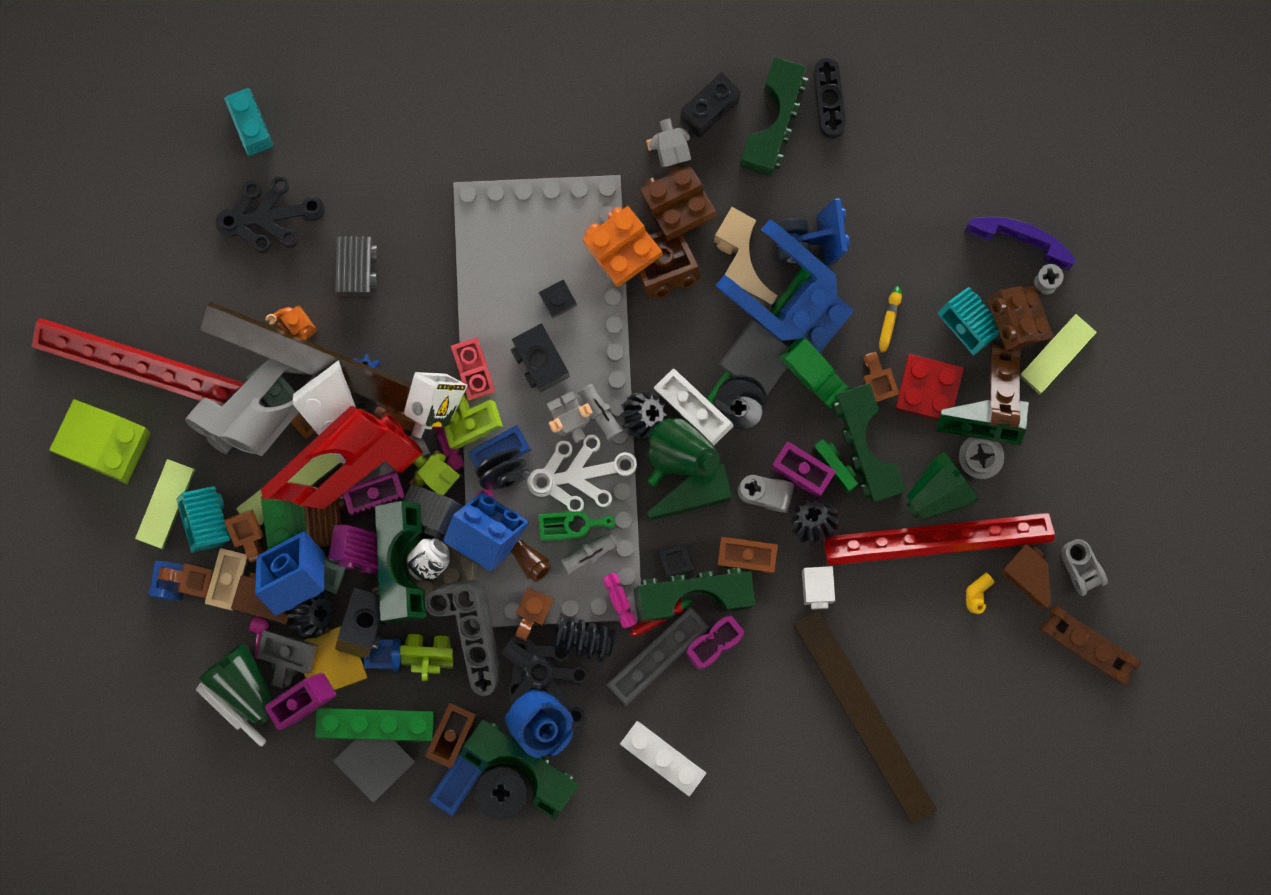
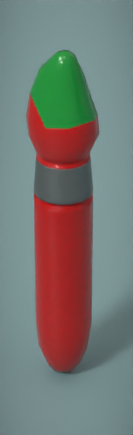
(641, 628)

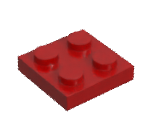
(928, 387)

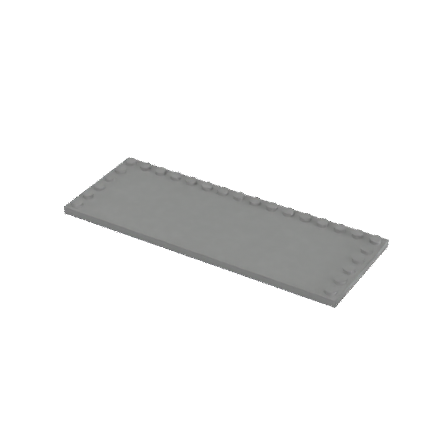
(508, 249)

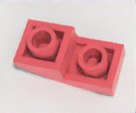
(473, 368)

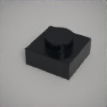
(557, 299)

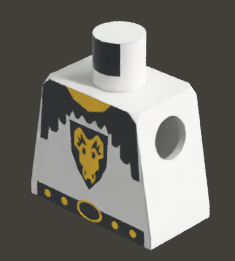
(432, 401)

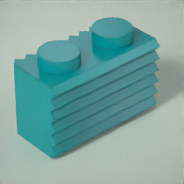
(248, 121)
(970, 320)
(203, 519)

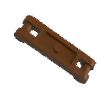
(1004, 386)
(1089, 646)

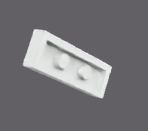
(693, 407)
(663, 758)

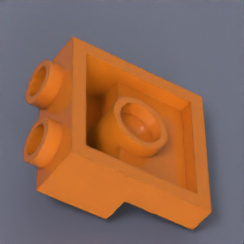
(621, 245)

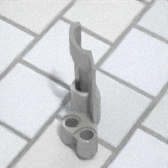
(243, 418)

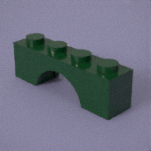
(763, 148)
(878, 477)
(395, 530)
(729, 591)
(491, 748)

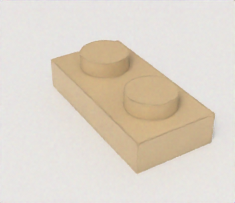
(225, 578)

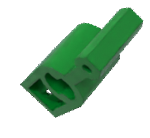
(813, 371)
(556, 526)

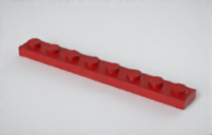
(133, 363)
(939, 539)

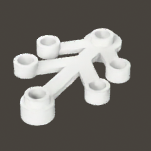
(577, 475)

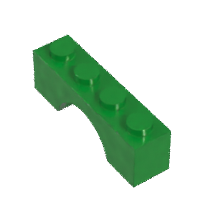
(375, 725)

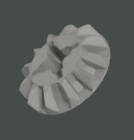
(991, 465)

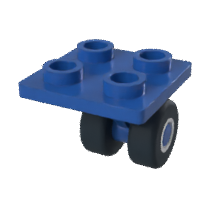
(830, 234)

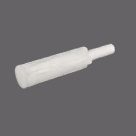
(235, 718)

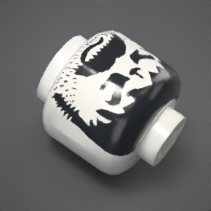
(428, 559)

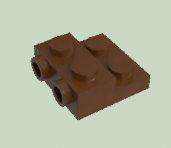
(677, 202)
(671, 270)
(1020, 317)

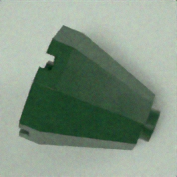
(940, 490)

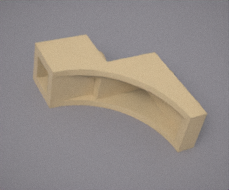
(734, 237)

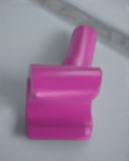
(257, 626)

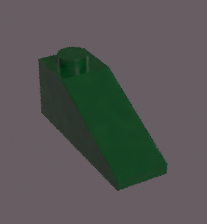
(973, 422)
(694, 494)

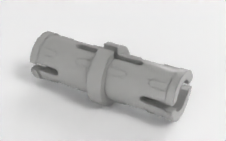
(601, 412)
(589, 552)

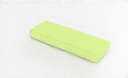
(1057, 354)
(163, 504)

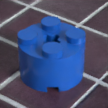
(539, 723)

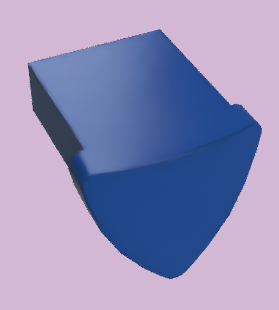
(162, 589)
(386, 656)

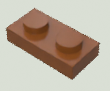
(747, 555)

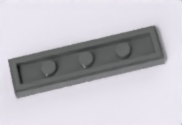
(657, 656)

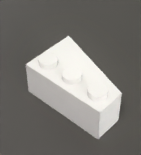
(324, 399)

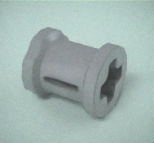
(1054, 273)

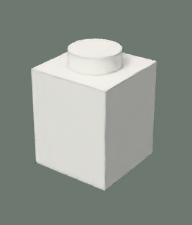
(818, 587)

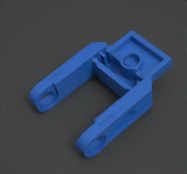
(811, 312)

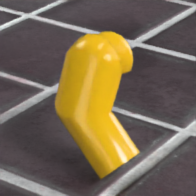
(975, 593)

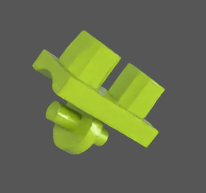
(426, 659)

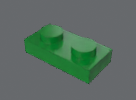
(829, 456)

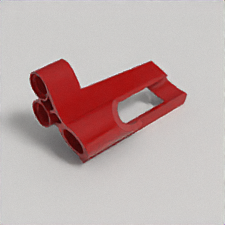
(363, 444)

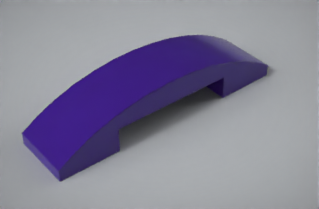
(1055, 252)

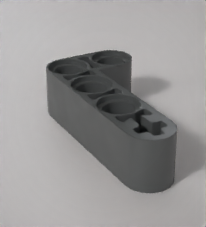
(469, 636)

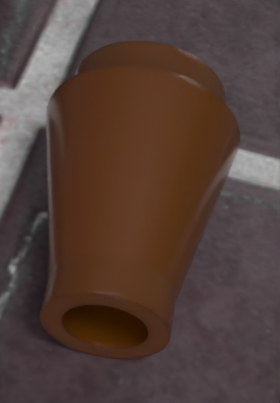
(531, 562)

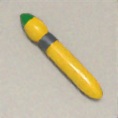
(894, 300)

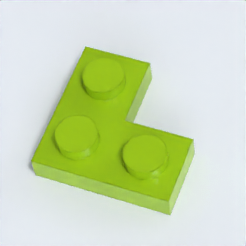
(472, 424)

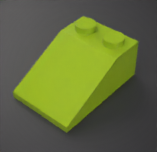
(100, 441)

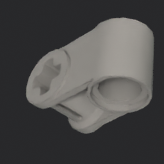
(771, 494)
(1084, 568)

